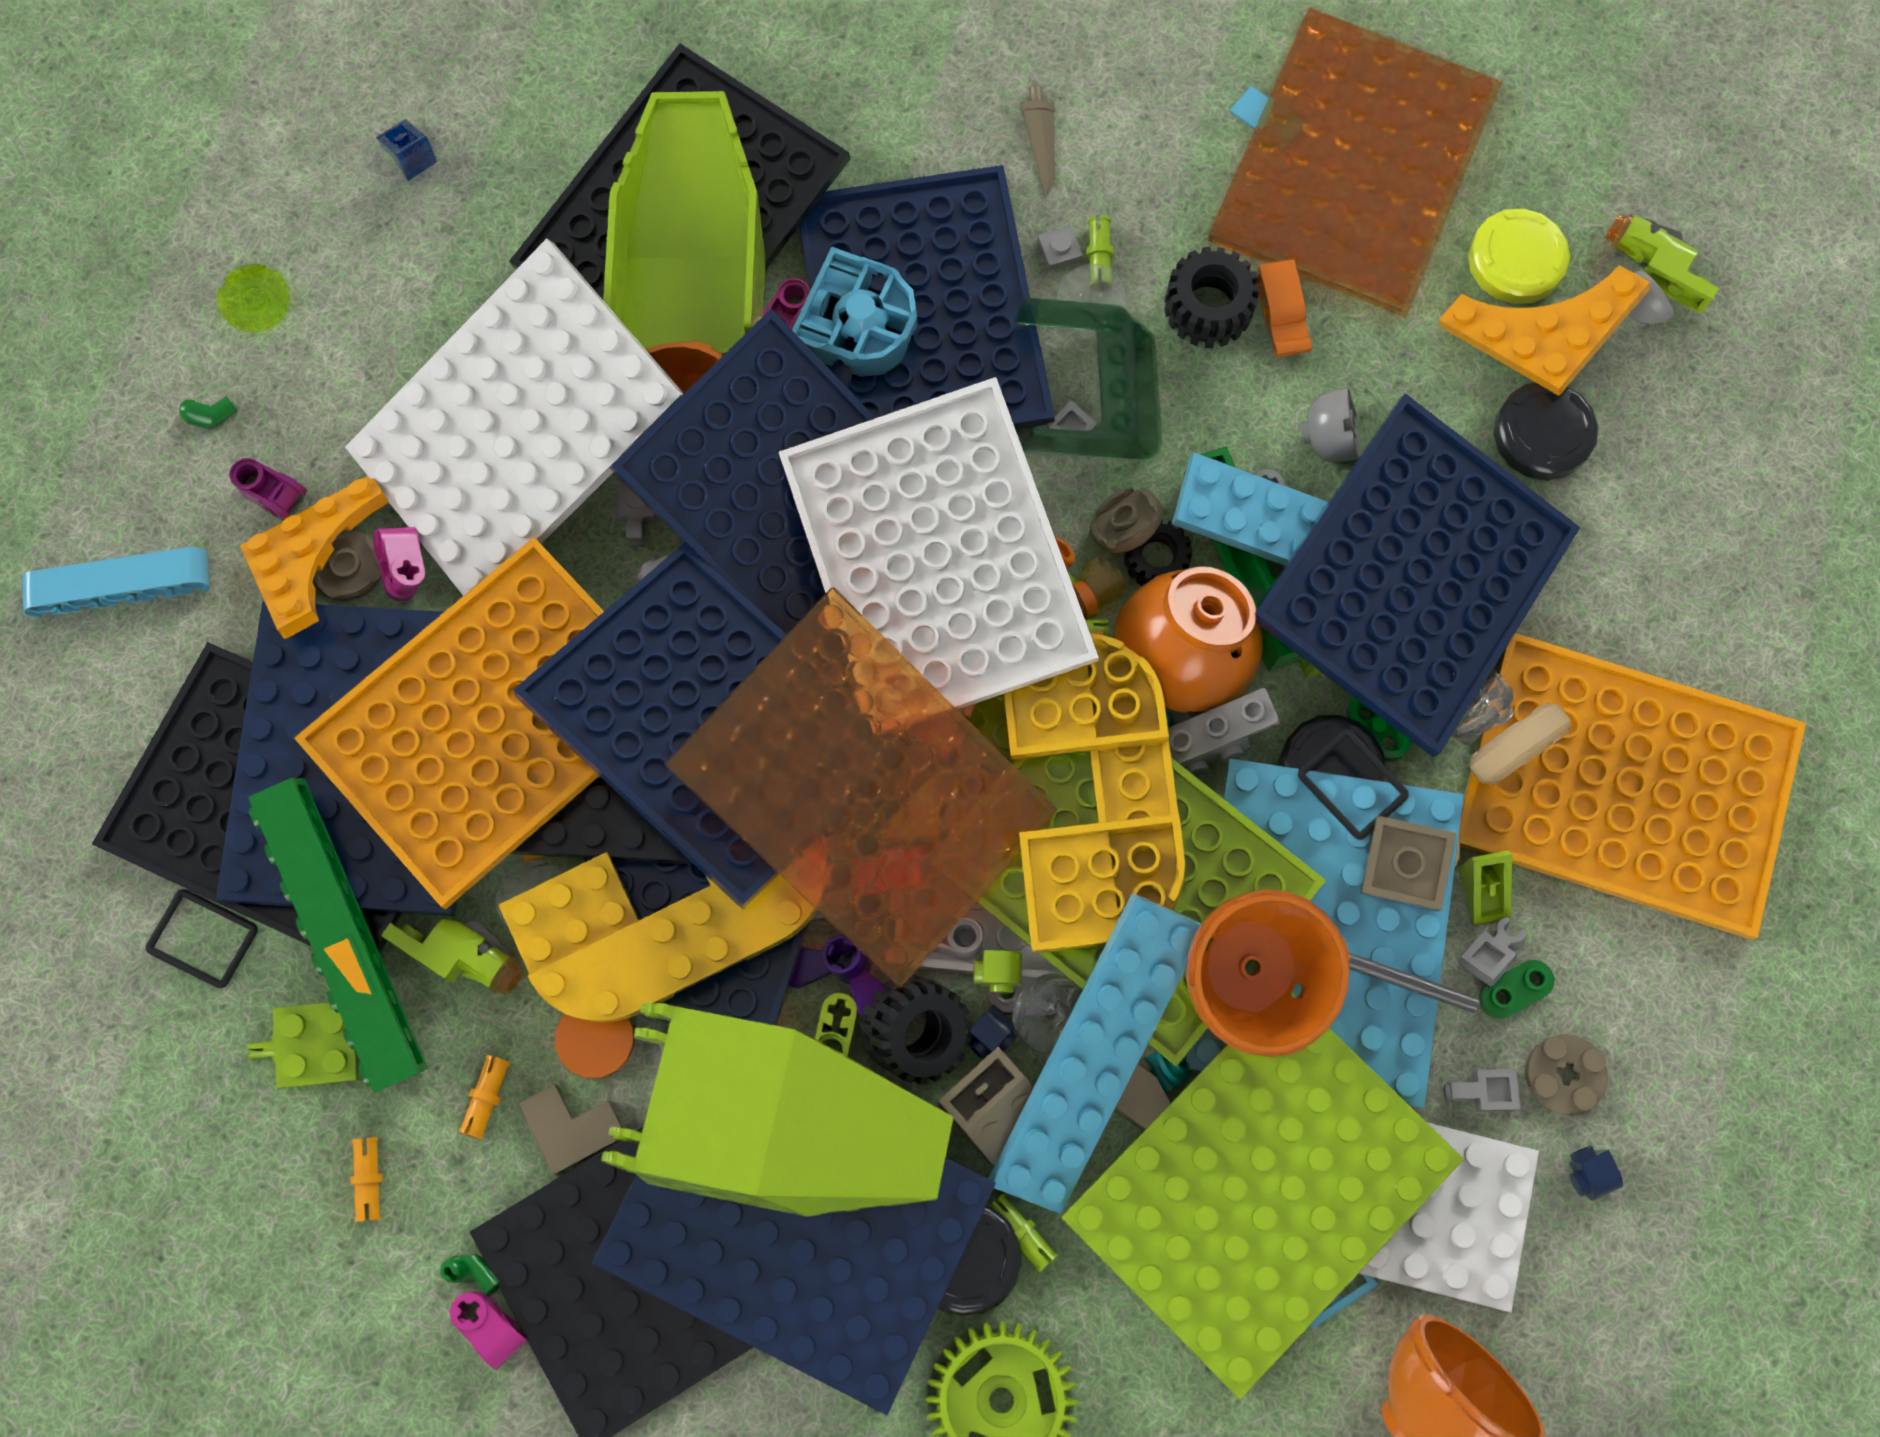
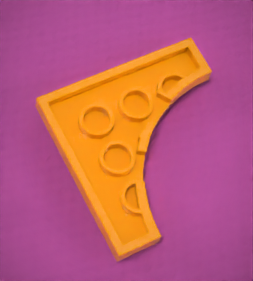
(1551, 340)
(292, 551)

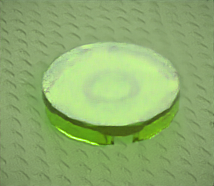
(253, 309)

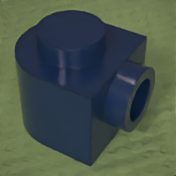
(991, 1031)
(1594, 1173)

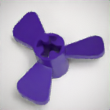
(817, 964)

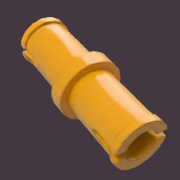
(484, 1097)
(366, 1179)

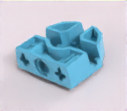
(849, 279)

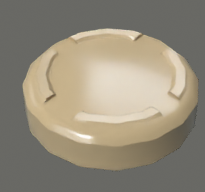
(1520, 743)

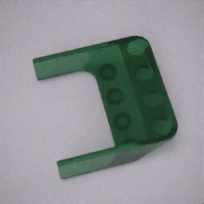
(1126, 381)

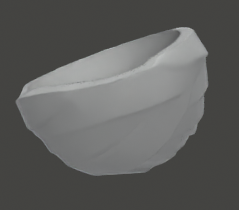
(1654, 305)

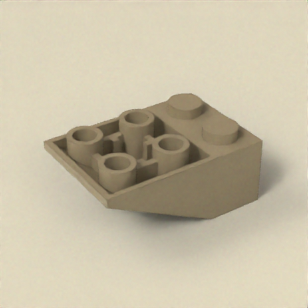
(988, 1103)

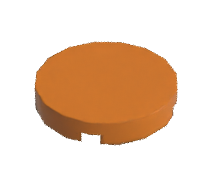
(593, 1047)

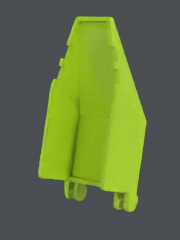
(685, 227)
(779, 1121)

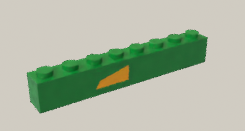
(337, 934)

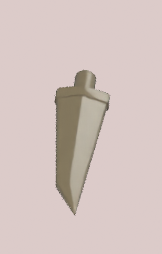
(1040, 128)

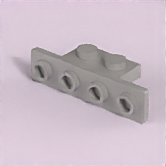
(1221, 731)

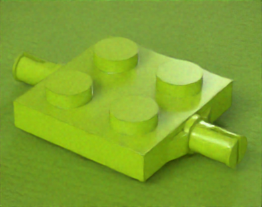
(308, 1047)

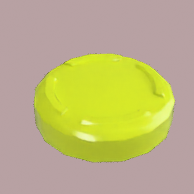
(1519, 256)

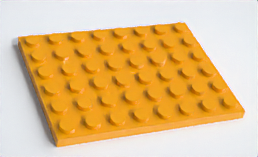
(442, 745)
(1648, 792)

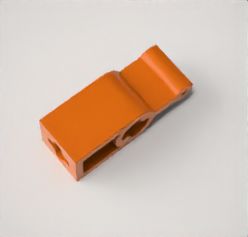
(1284, 308)

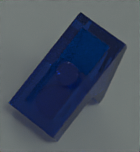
(408, 148)

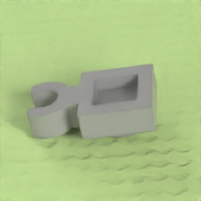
(1492, 956)

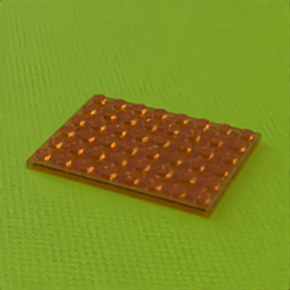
(1356, 161)
(862, 786)

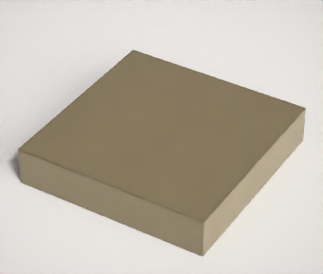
(1408, 863)

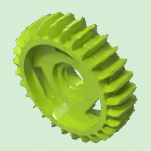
(1012, 1367)

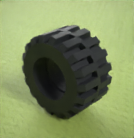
(1217, 271)
(939, 1042)

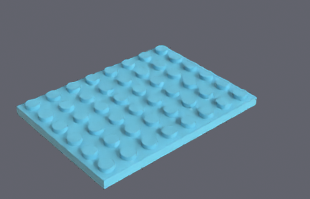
(1377, 1020)

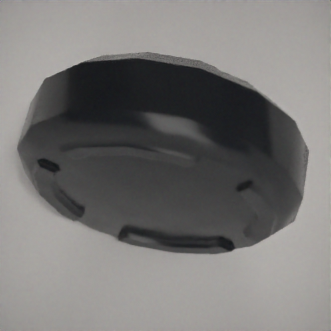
(1545, 432)
(1343, 759)
(986, 1267)

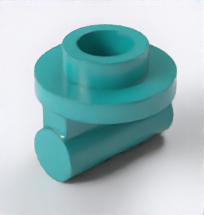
(1167, 1073)

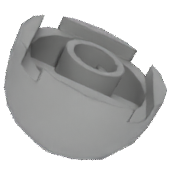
(1333, 427)

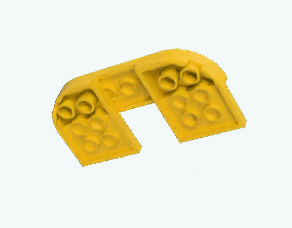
(1086, 873)
(603, 962)

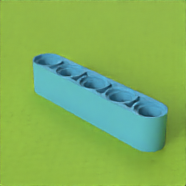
(115, 580)

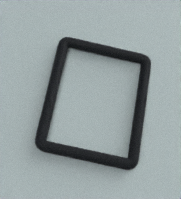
(1374, 760)
(187, 968)

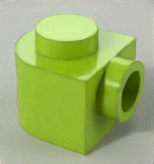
(998, 970)

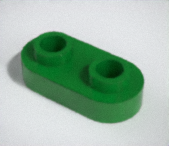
(1381, 730)
(1518, 989)

